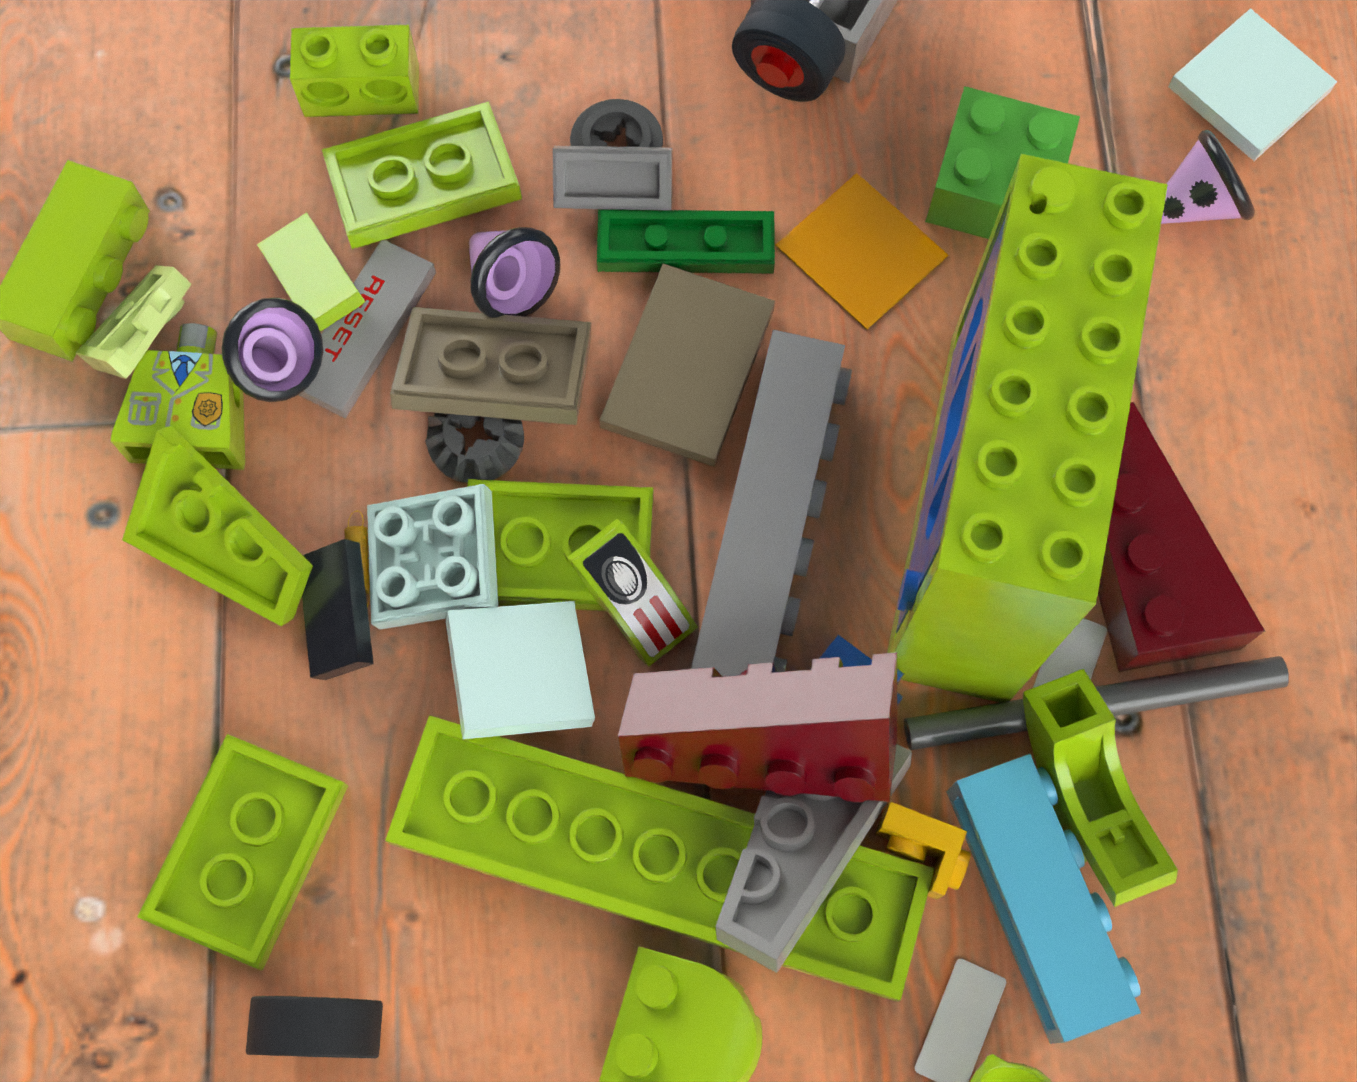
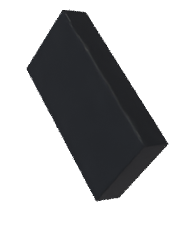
(336, 611)

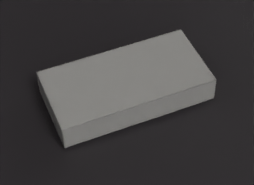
(612, 177)

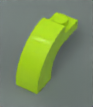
(1077, 747)

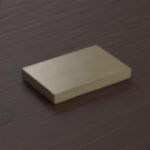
(687, 365)
(492, 366)

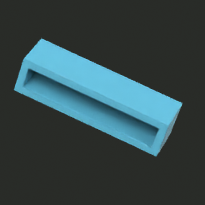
(1043, 900)

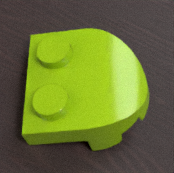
(682, 1025)

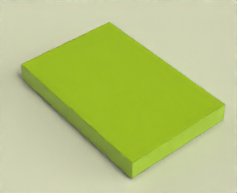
(421, 175)
(545, 524)
(243, 852)

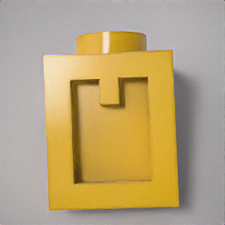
(918, 835)

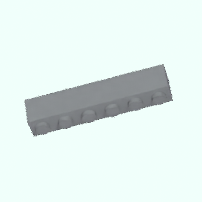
(771, 503)

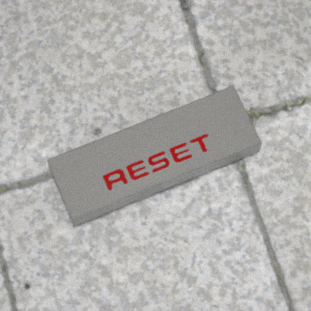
(358, 342)

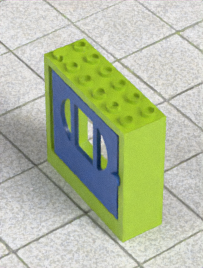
(1029, 431)

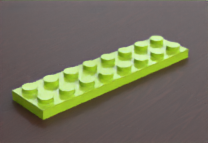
(639, 851)

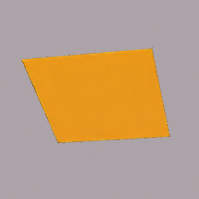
(862, 250)

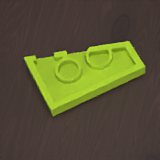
(212, 533)

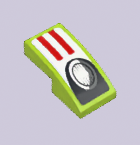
(632, 592)

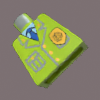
(184, 392)

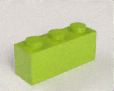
(71, 260)

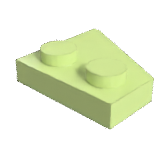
(136, 322)

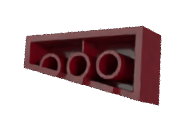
(1161, 572)
(767, 728)

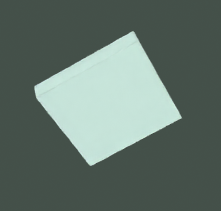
(1252, 84)
(431, 556)
(519, 669)

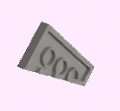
(791, 867)

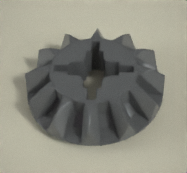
(609, 117)
(486, 458)

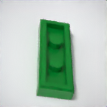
(686, 240)

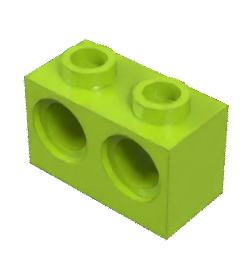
(354, 70)

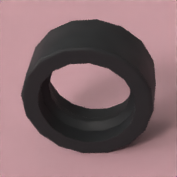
(314, 1027)

